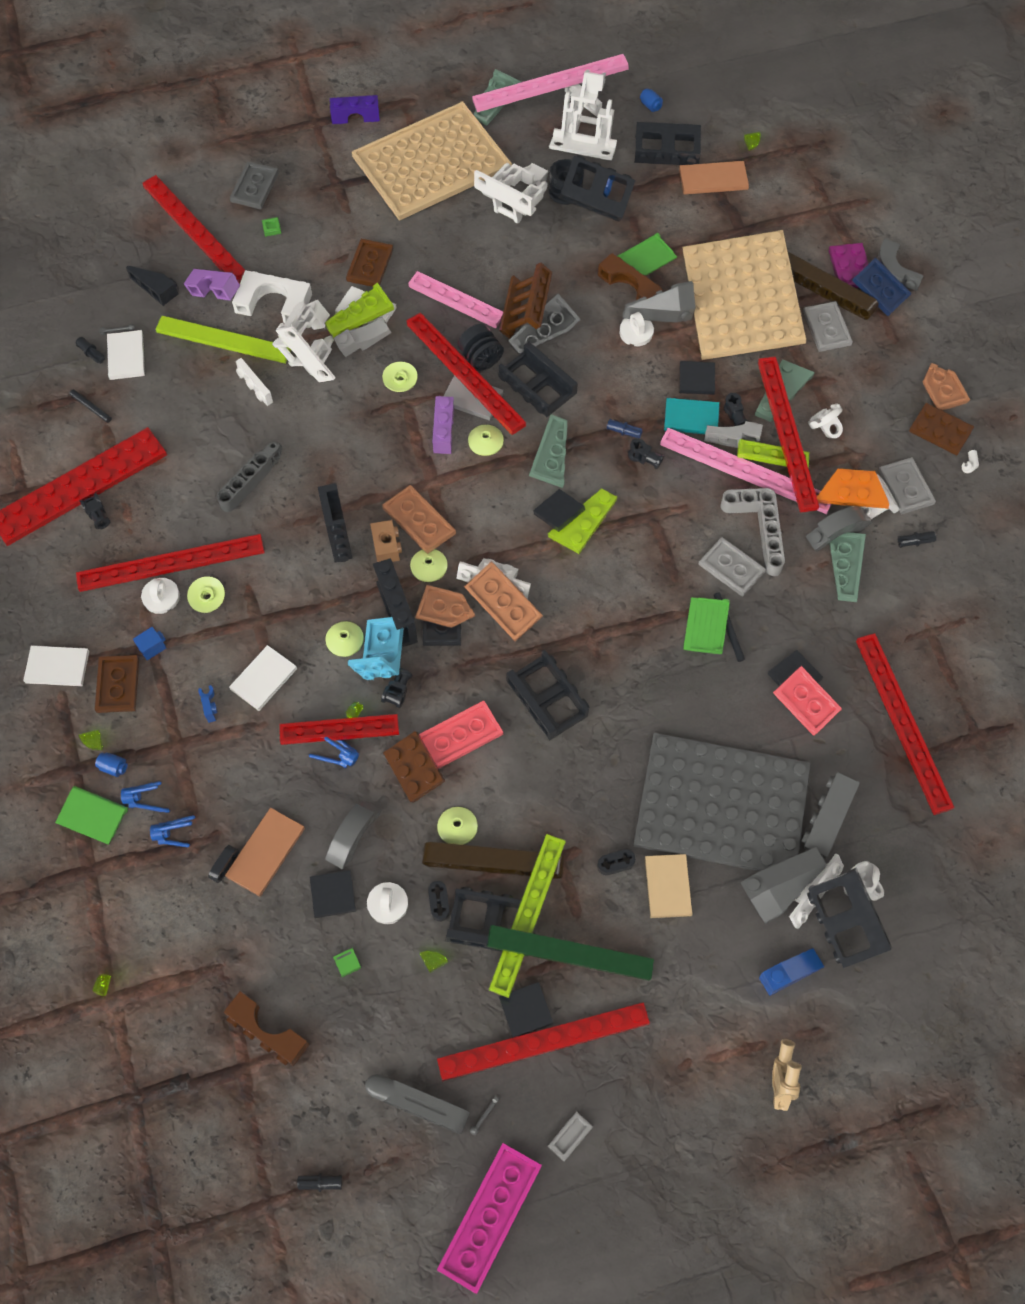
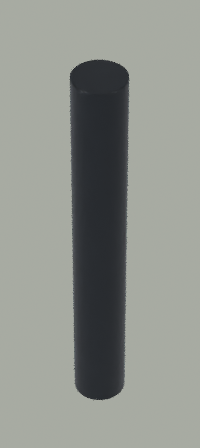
(90, 406)

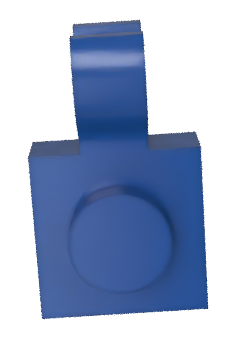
(208, 707)

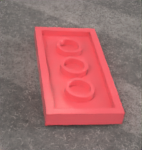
(461, 734)

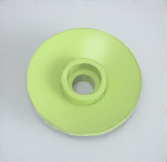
(398, 371)
(488, 445)
(428, 572)
(203, 587)
(348, 645)
(457, 835)

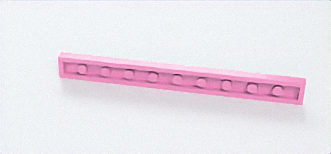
(548, 83)
(732, 465)

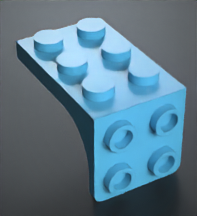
(381, 650)

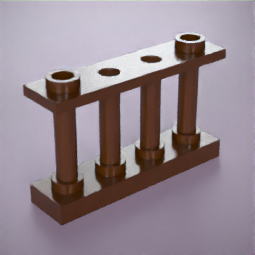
(536, 302)

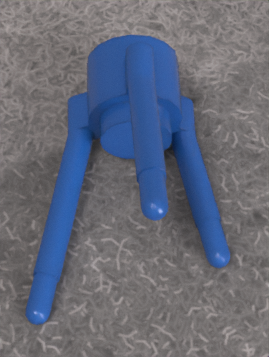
(348, 754)
(133, 794)
(162, 831)

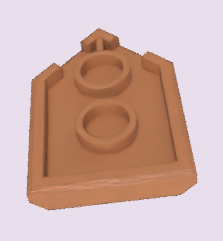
(944, 388)
(443, 607)

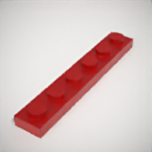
(339, 729)

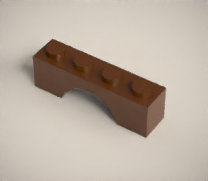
(615, 270)
(287, 1045)

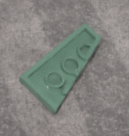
(498, 81)
(794, 379)
(550, 457)
(847, 564)

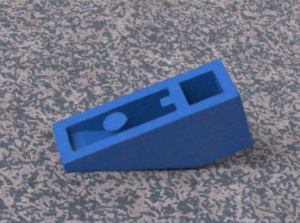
(790, 971)

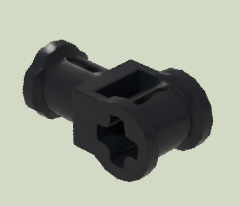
(734, 409)
(644, 453)
(94, 509)
(397, 689)

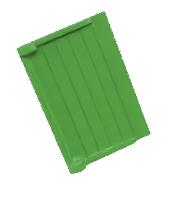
(648, 255)
(706, 625)
(91, 815)

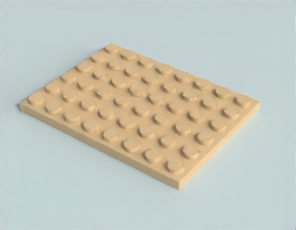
(430, 160)
(744, 295)

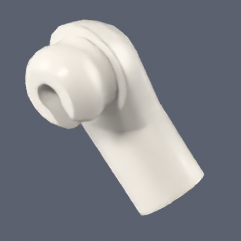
(972, 464)

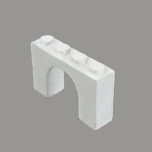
(256, 285)

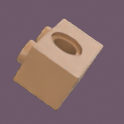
(383, 532)

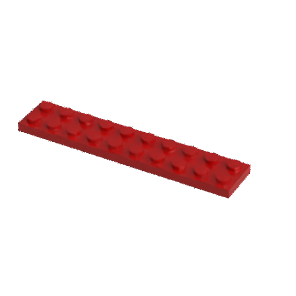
(80, 483)

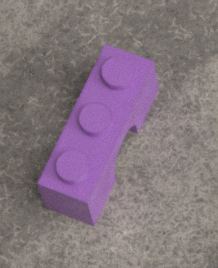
(221, 283)
(443, 425)

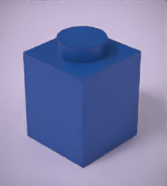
(150, 643)

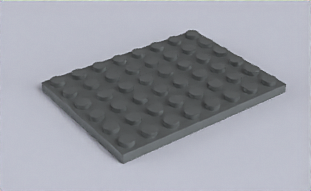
(721, 803)

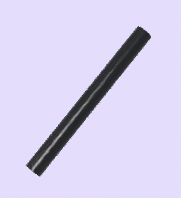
(732, 635)

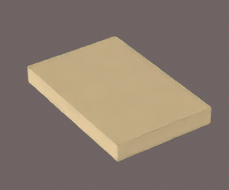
(668, 886)

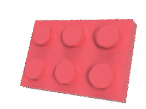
(807, 700)

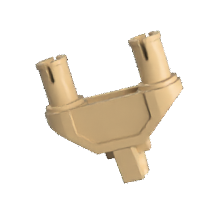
(785, 1076)

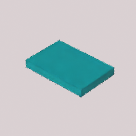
(690, 415)

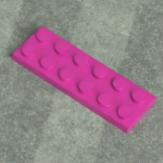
(489, 1218)

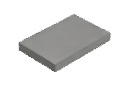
(827, 326)
(466, 401)
(907, 485)
(732, 566)

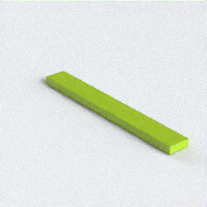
(220, 339)
(528, 912)

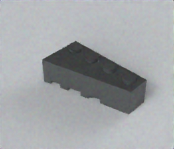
(831, 813)

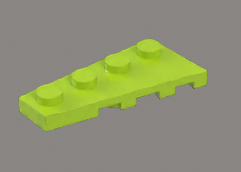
(367, 308)
(582, 528)

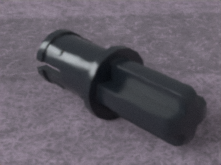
(90, 350)
(916, 539)
(319, 1182)

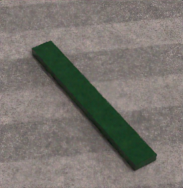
(570, 952)

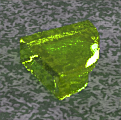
(752, 140)
(354, 710)
(92, 740)
(433, 960)
(101, 984)

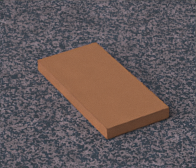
(713, 177)
(419, 519)
(503, 601)
(265, 852)

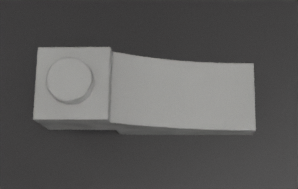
(362, 337)
(731, 435)

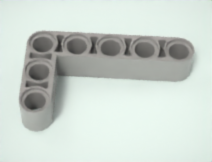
(766, 523)

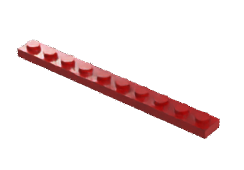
(193, 227)
(466, 374)
(788, 435)
(169, 562)
(905, 724)
(542, 1041)

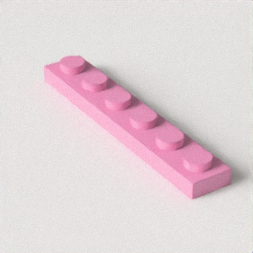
(456, 299)

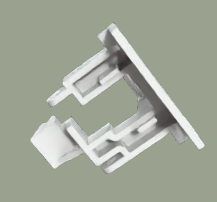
(572, 117)
(499, 189)
(290, 333)

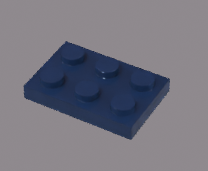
(882, 285)

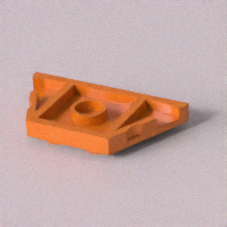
(854, 489)

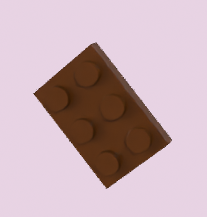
(369, 263)
(941, 429)
(117, 684)
(414, 767)

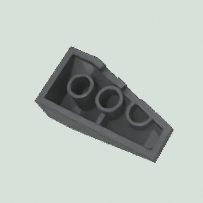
(666, 306)
(556, 320)
(782, 883)

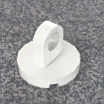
(636, 330)
(825, 419)
(160, 595)
(870, 877)
(387, 903)

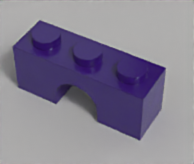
(364, 105)

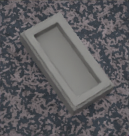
(570, 1136)

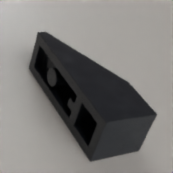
(154, 283)

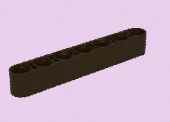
(832, 288)
(483, 859)

